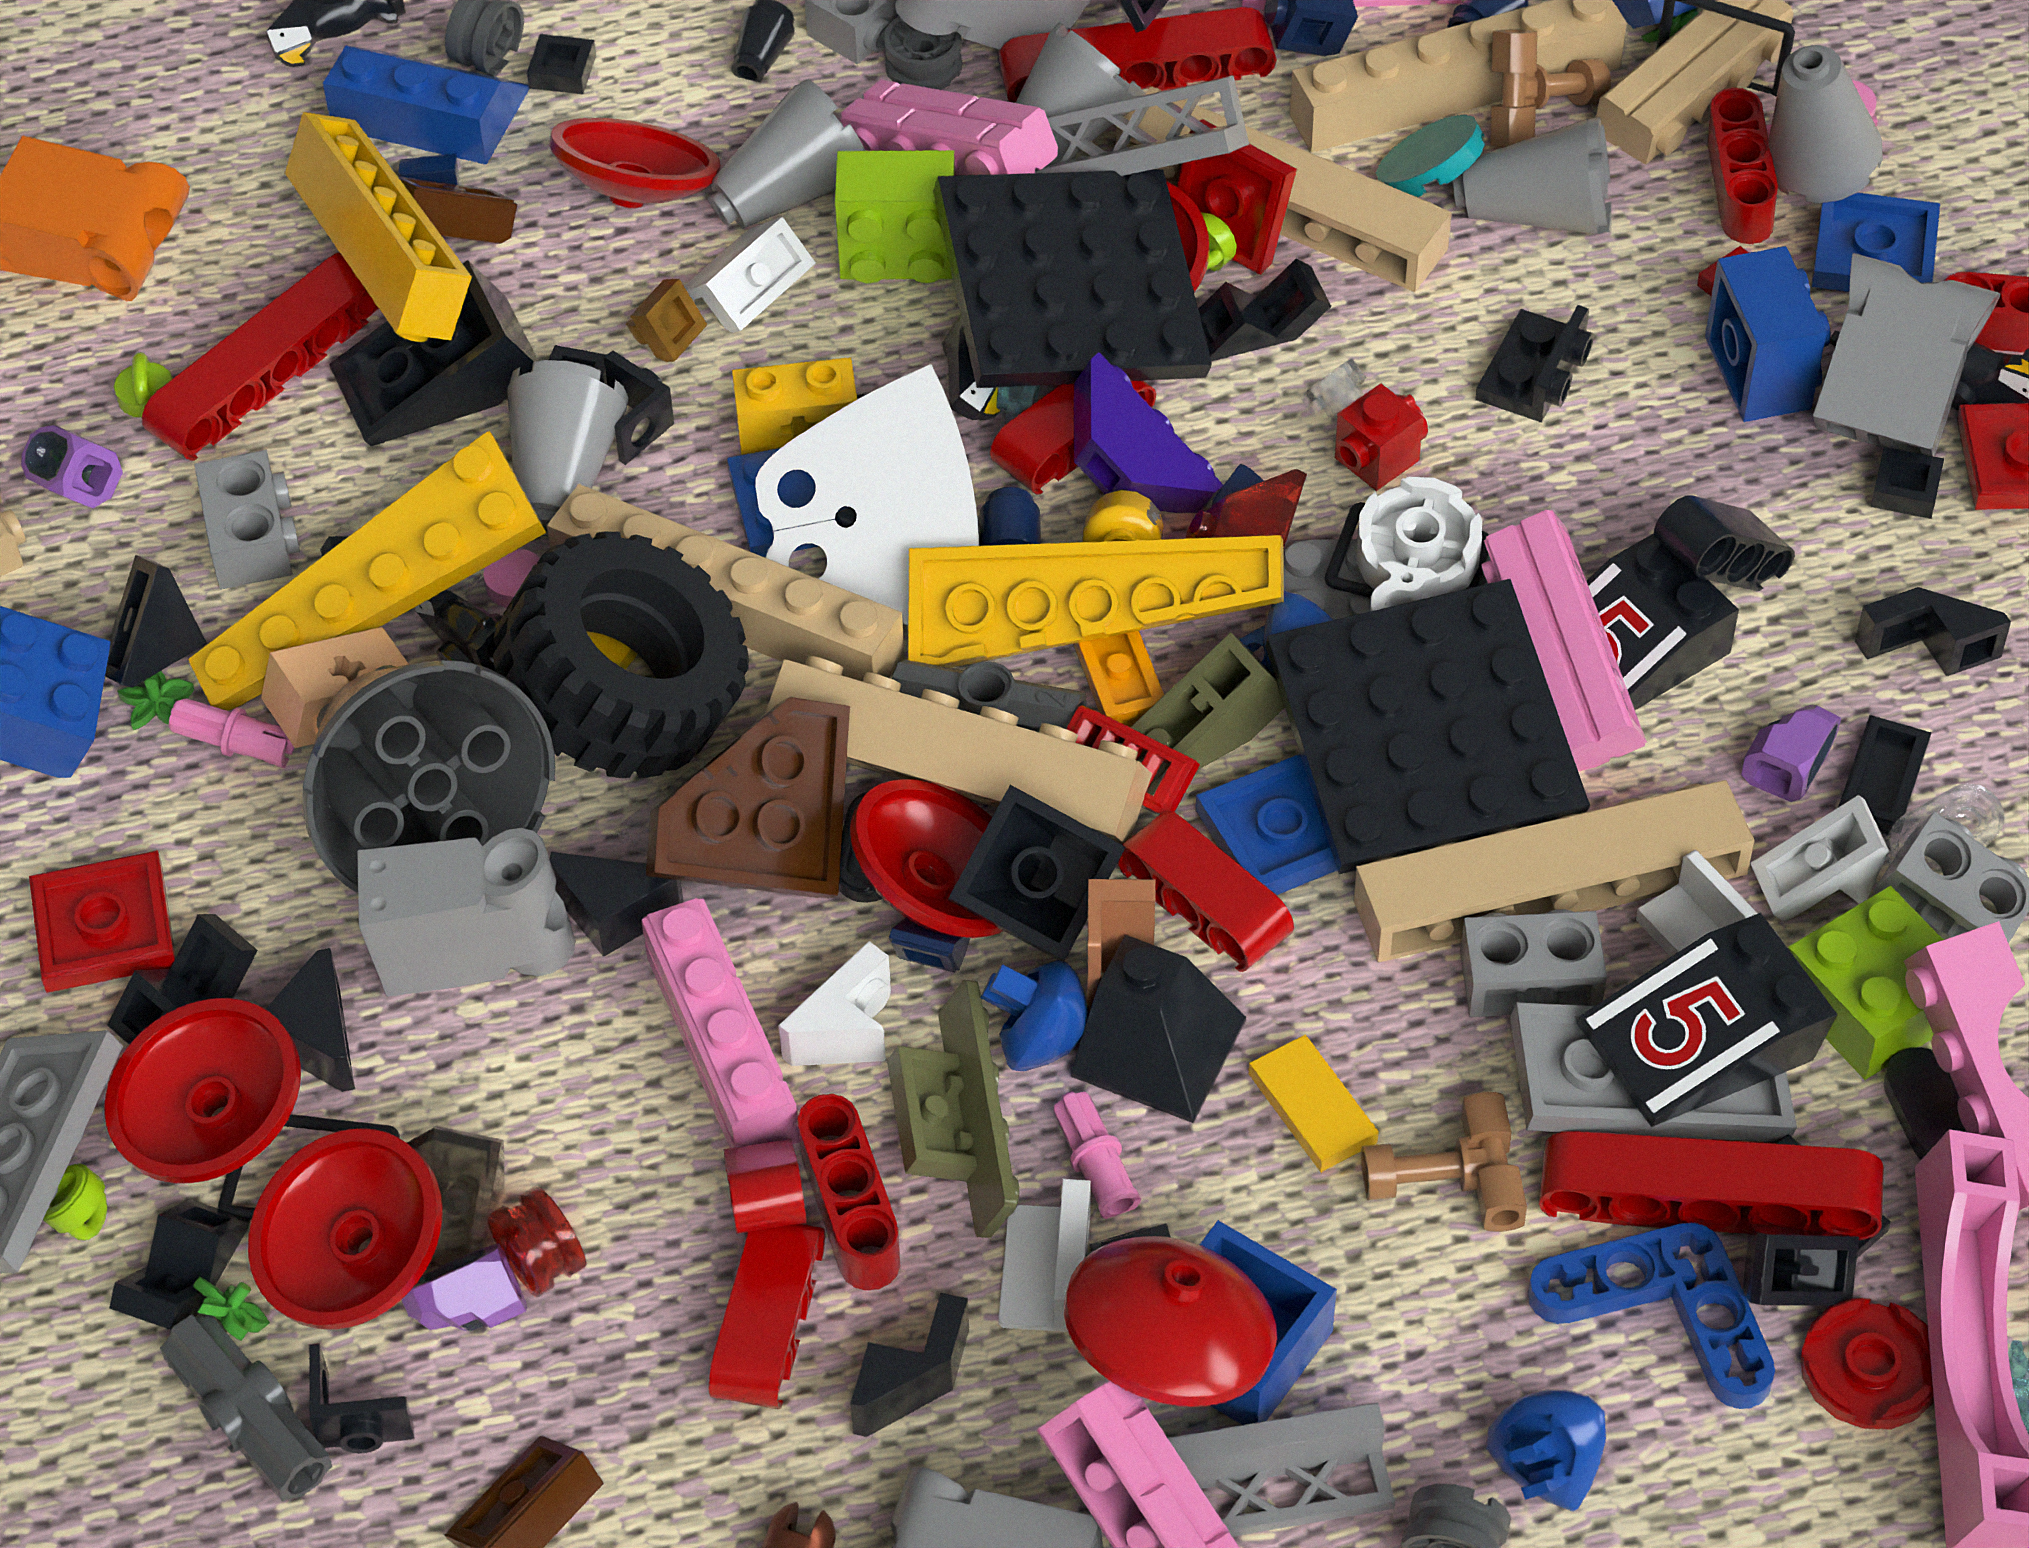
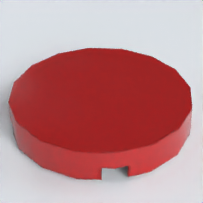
(1866, 1385)

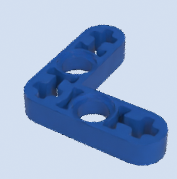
(1666, 1277)

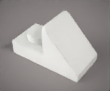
(1829, 855)
(837, 1018)

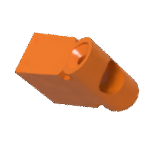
(85, 216)

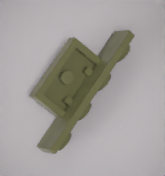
(953, 1113)

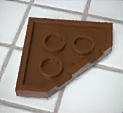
(762, 808)

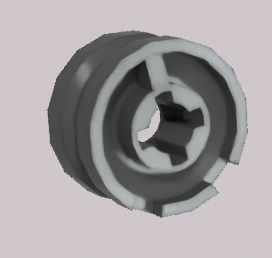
(483, 33)
(921, 57)
(1452, 1519)

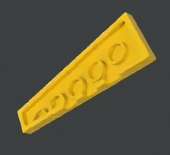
(405, 555)

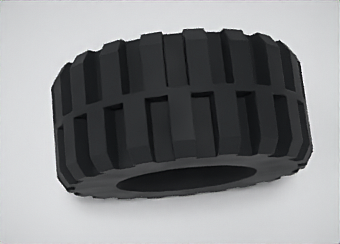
(657, 610)

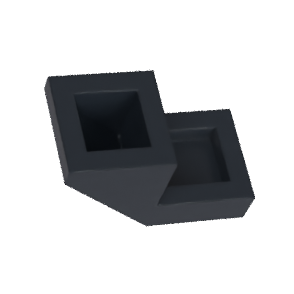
(1279, 314)
(1952, 629)
(205, 968)
(186, 1245)
(902, 1380)

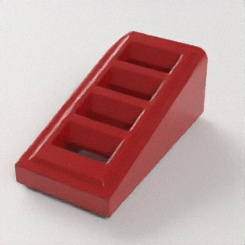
(1094, 727)

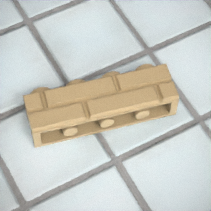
(1676, 83)

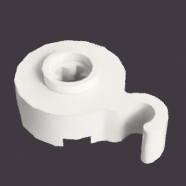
(1417, 542)

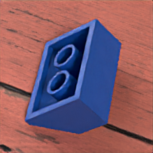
(422, 102)

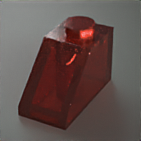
(1253, 511)

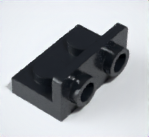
(1535, 363)

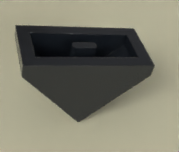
(150, 625)
(610, 896)
(315, 1019)
(1799, 1266)

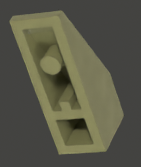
(1213, 706)

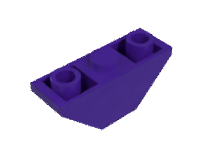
(1134, 447)

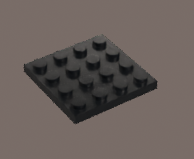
(1069, 271)
(1425, 724)

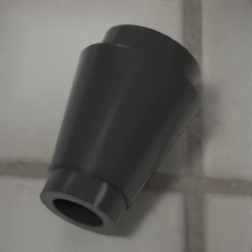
(762, 38)

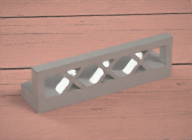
(1152, 152)
(1290, 1449)

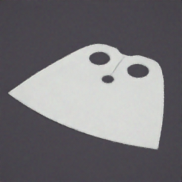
(899, 469)

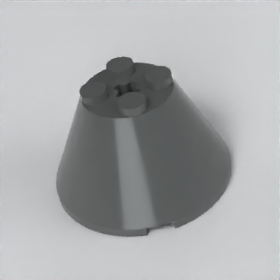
(424, 761)

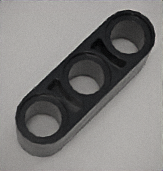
(1723, 542)

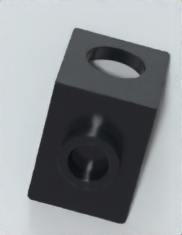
(648, 399)
(354, 1424)

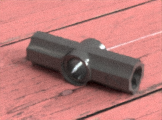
(994, 687)
(247, 1406)

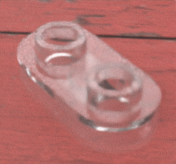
(1335, 390)
(1965, 801)

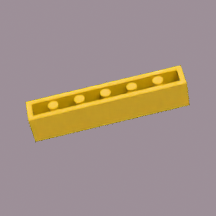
(378, 227)

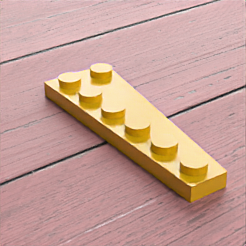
(1038, 597)

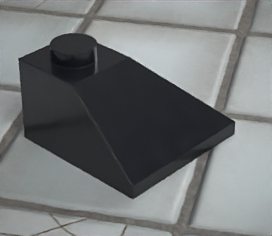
(1035, 873)
(1157, 1031)

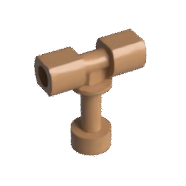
(1529, 86)
(1477, 1162)

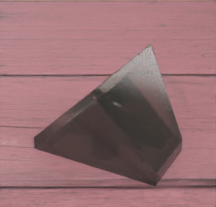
(470, 1185)

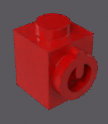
(1382, 436)

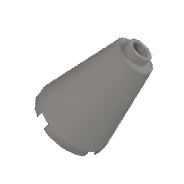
(1072, 78)
(1821, 129)
(784, 159)
(1543, 181)
(560, 430)

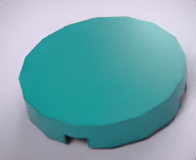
(1432, 153)

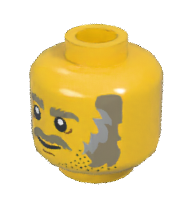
(1123, 517)

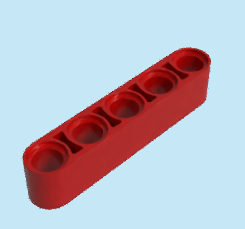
(1165, 53)
(259, 358)
(1711, 1183)

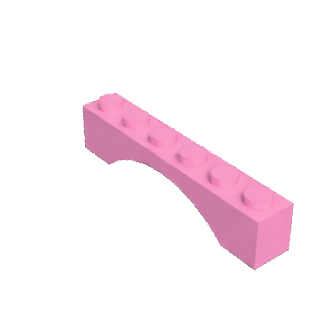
(1966, 1234)

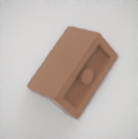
(1114, 911)

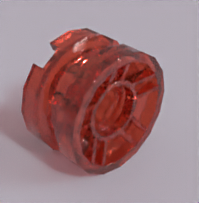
(537, 1241)

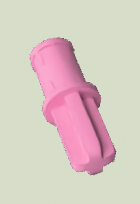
(231, 731)
(1096, 1154)

